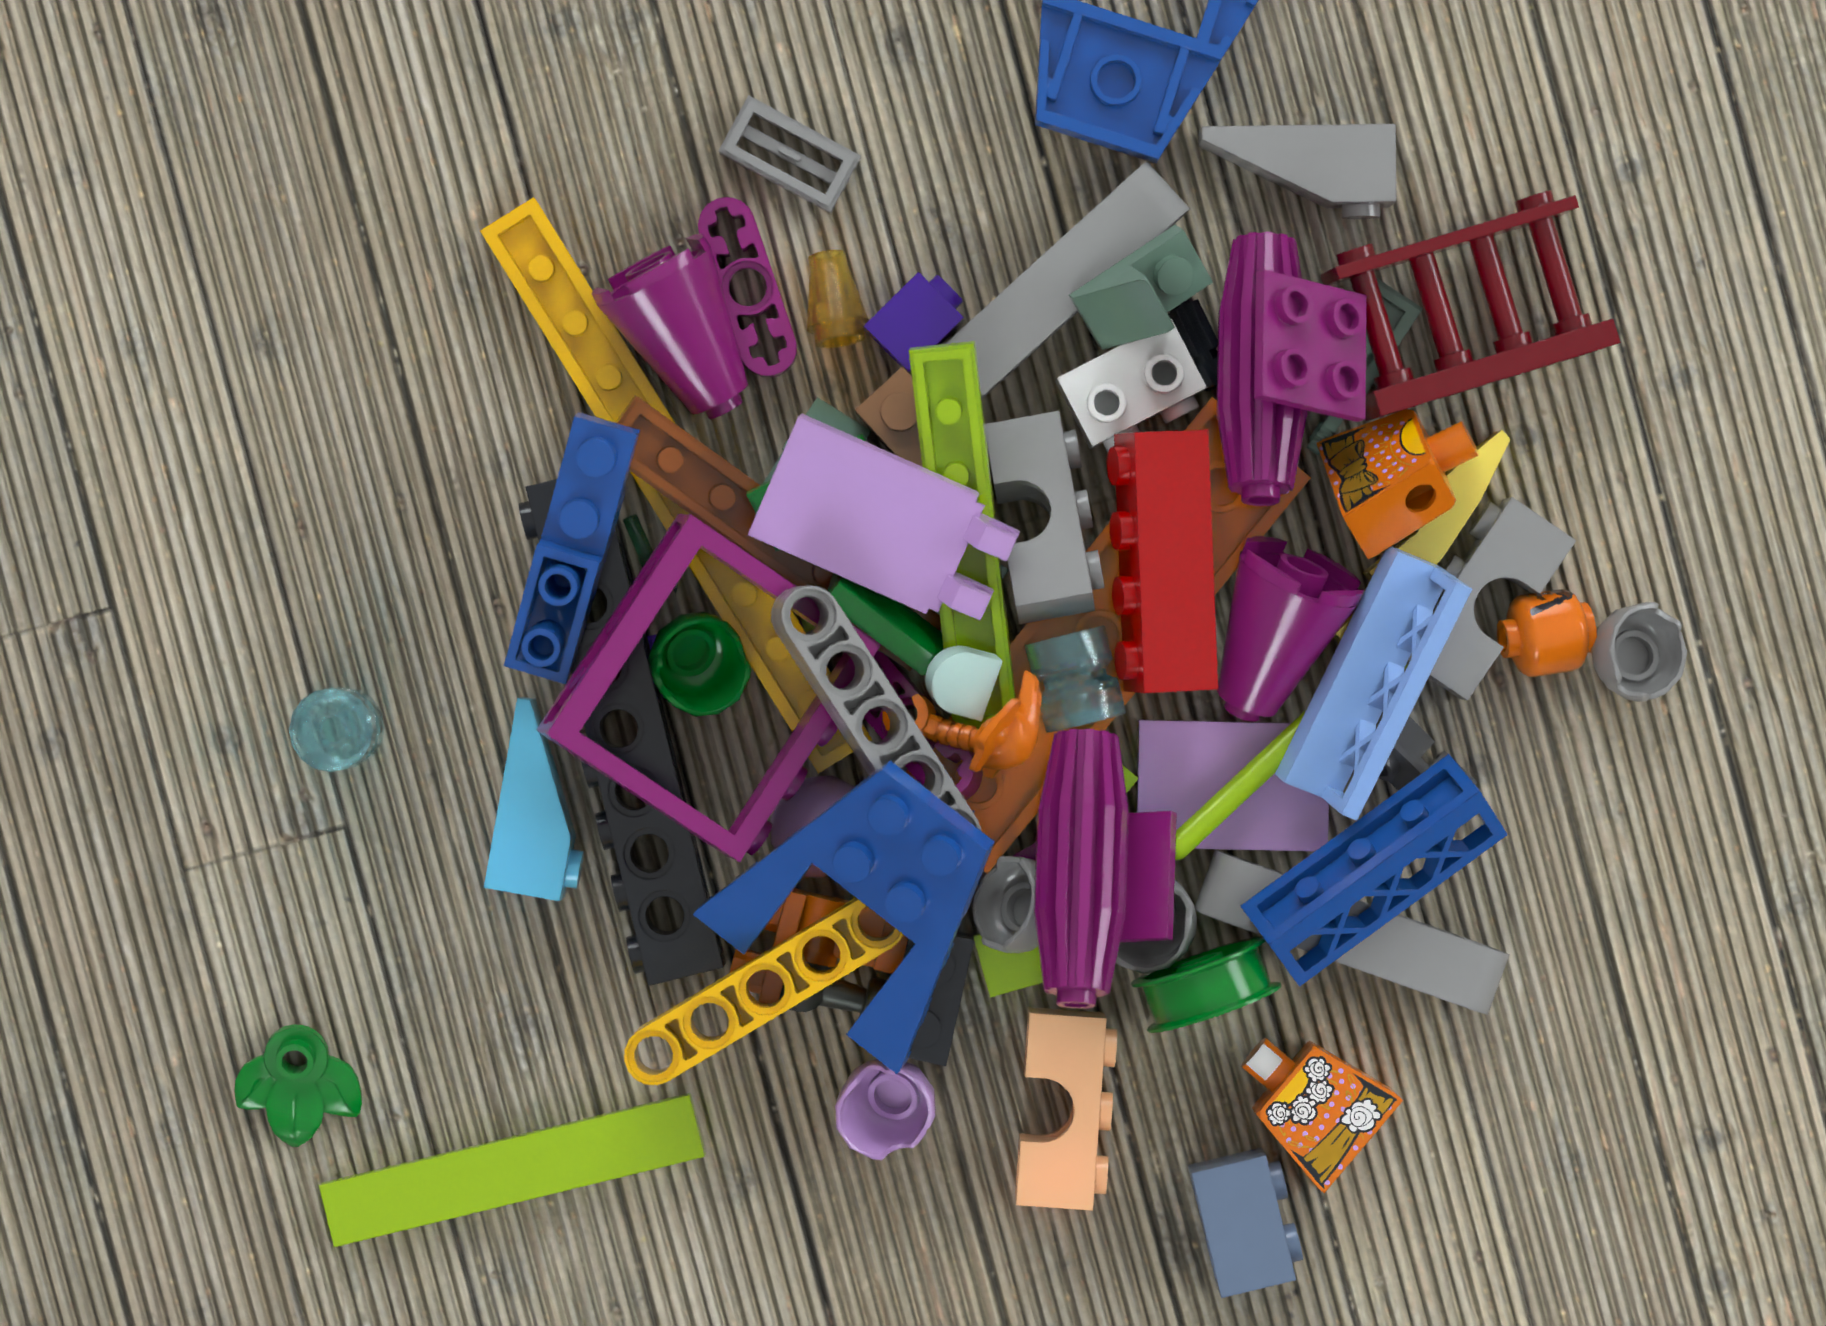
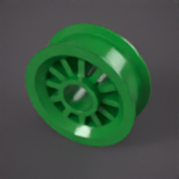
(1206, 985)

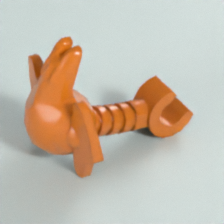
(1000, 740)

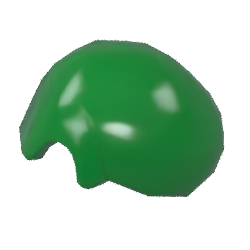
(699, 664)

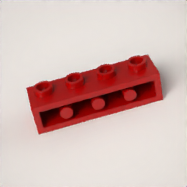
(1164, 561)

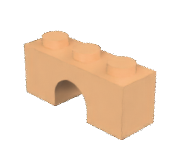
(1064, 1165)

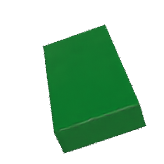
(888, 623)

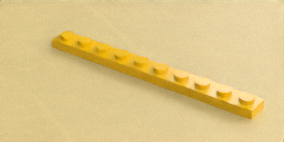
(608, 381)

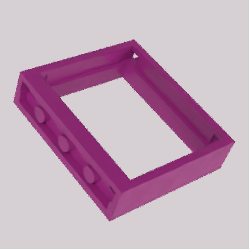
(617, 642)

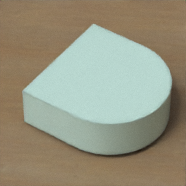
(962, 680)

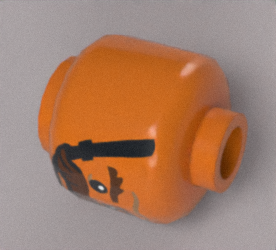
(1547, 632)

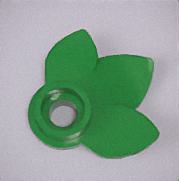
(298, 1094)

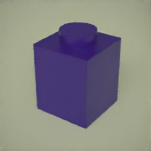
(916, 317)

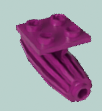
(1281, 354)
(1097, 869)

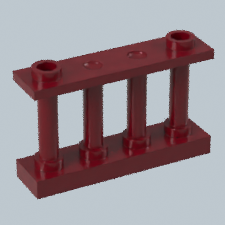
(1514, 348)

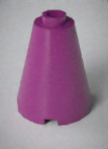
(680, 325)
(1279, 623)

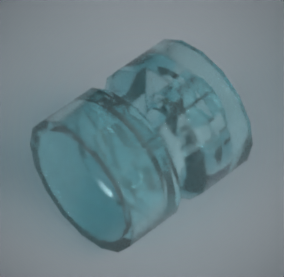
(1075, 679)
(336, 728)

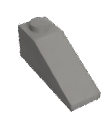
(1324, 163)

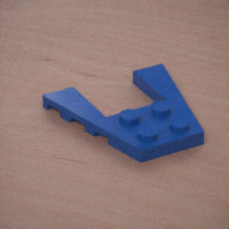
(1123, 77)
(899, 857)

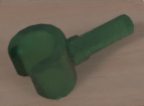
(640, 540)

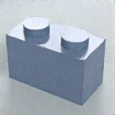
(1244, 1222)

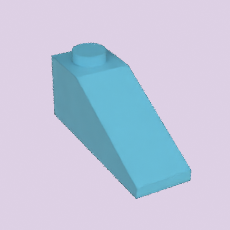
(533, 826)

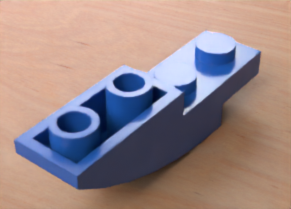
(572, 548)

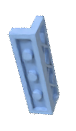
(1370, 679)

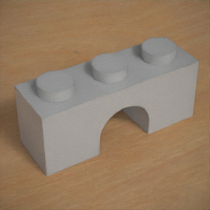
(1033, 464)
(1510, 546)

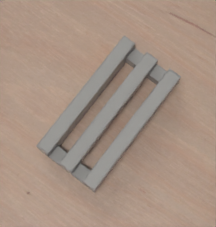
(837, 180)

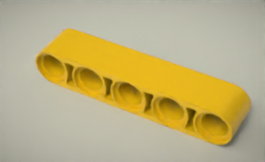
(742, 1009)

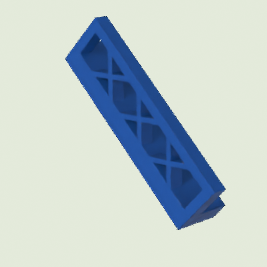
(1369, 862)

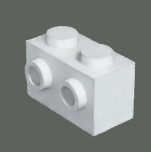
(1131, 387)

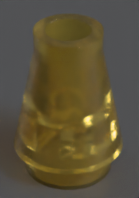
(834, 303)

